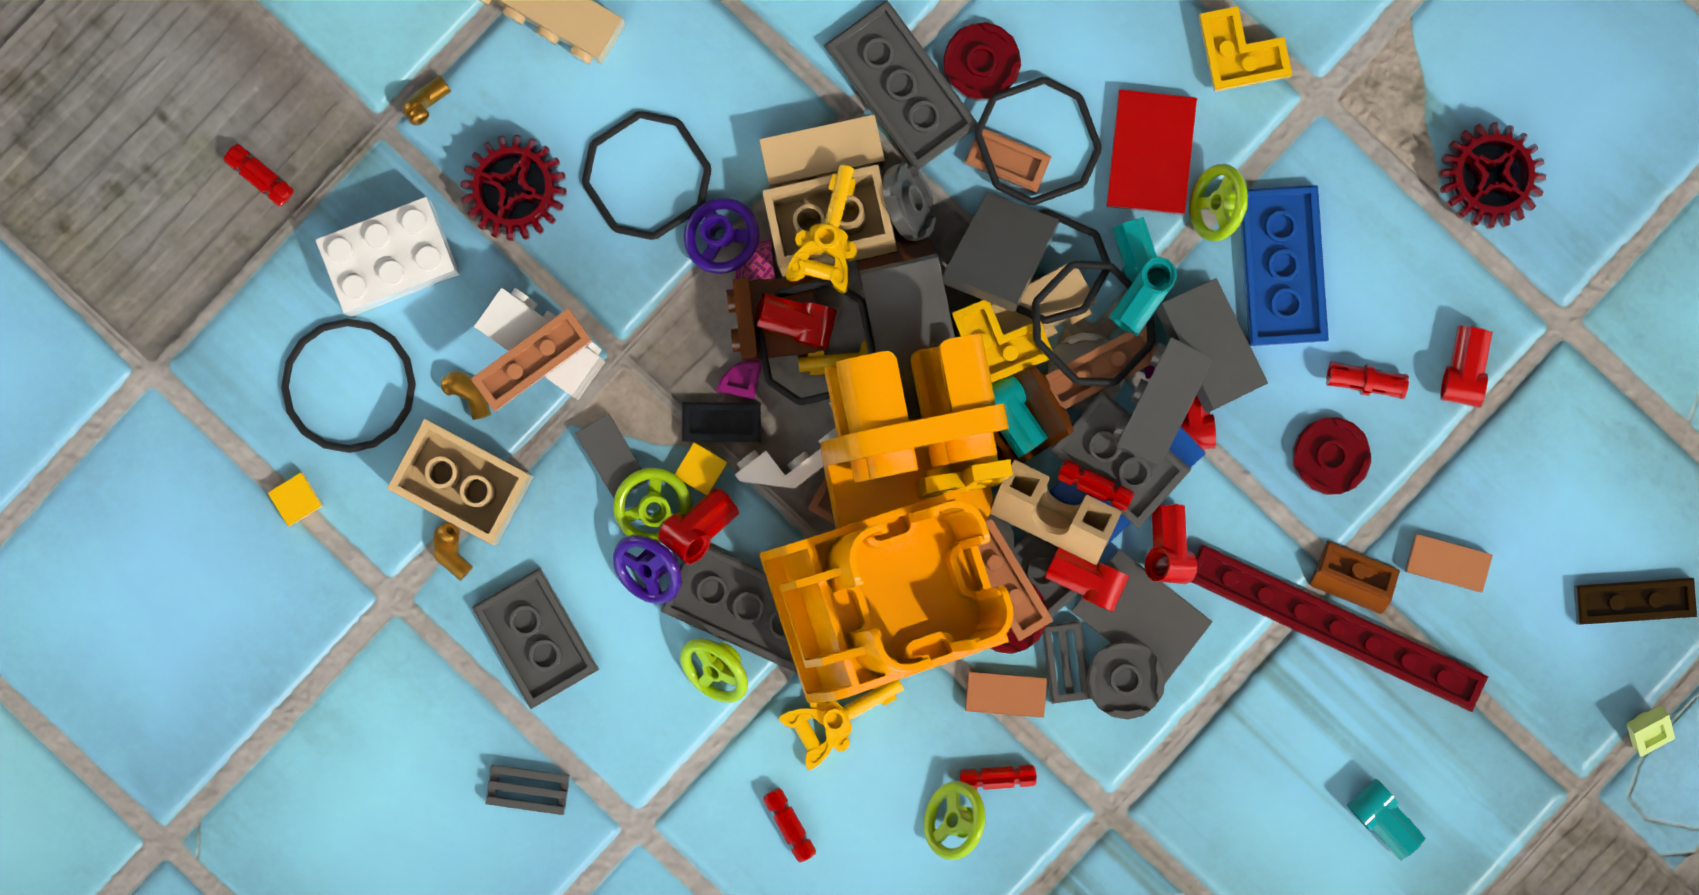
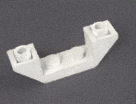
(764, 471)

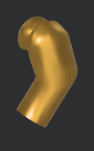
(425, 97)
(460, 384)
(447, 548)

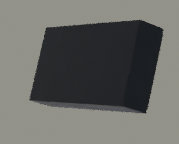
(721, 422)

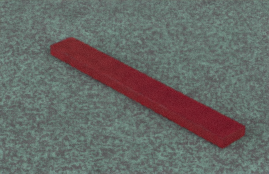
(1338, 628)

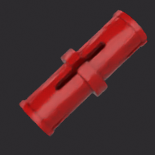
(1367, 380)

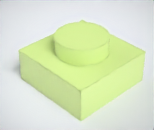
(1650, 730)

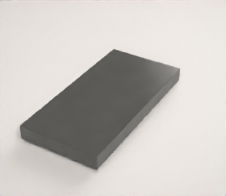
(901, 85)
(907, 313)
(732, 604)

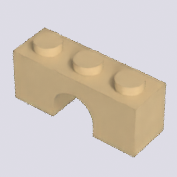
(1075, 528)

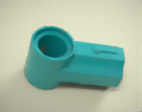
(1136, 249)
(1143, 297)
(1023, 430)
(1380, 812)

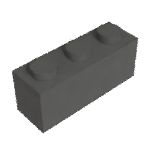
(1162, 401)

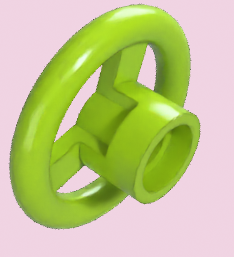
(1225, 203)
(655, 477)
(719, 663)
(958, 820)

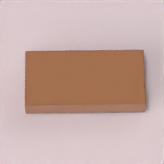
(1011, 160)
(1448, 563)
(1006, 694)

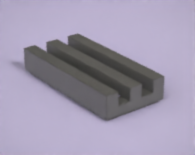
(1061, 628)
(494, 785)

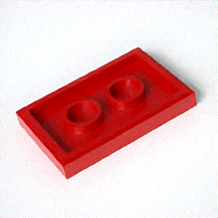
(1151, 152)

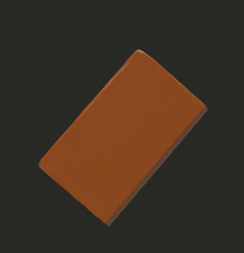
(1355, 578)

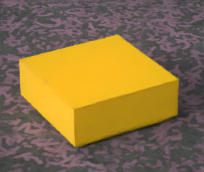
(701, 469)
(295, 499)

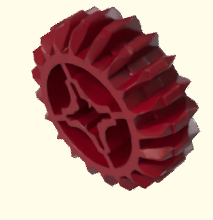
(519, 171)
(1507, 185)

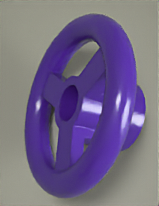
(708, 229)
(650, 566)

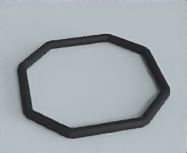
(1087, 119)
(616, 129)
(1096, 286)
(763, 350)
(1054, 358)

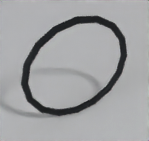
(363, 445)

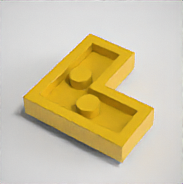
(1232, 60)
(1004, 353)
(981, 474)

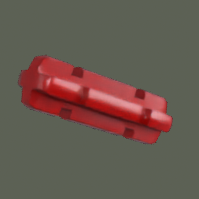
(258, 175)
(1095, 485)
(1000, 777)
(789, 825)

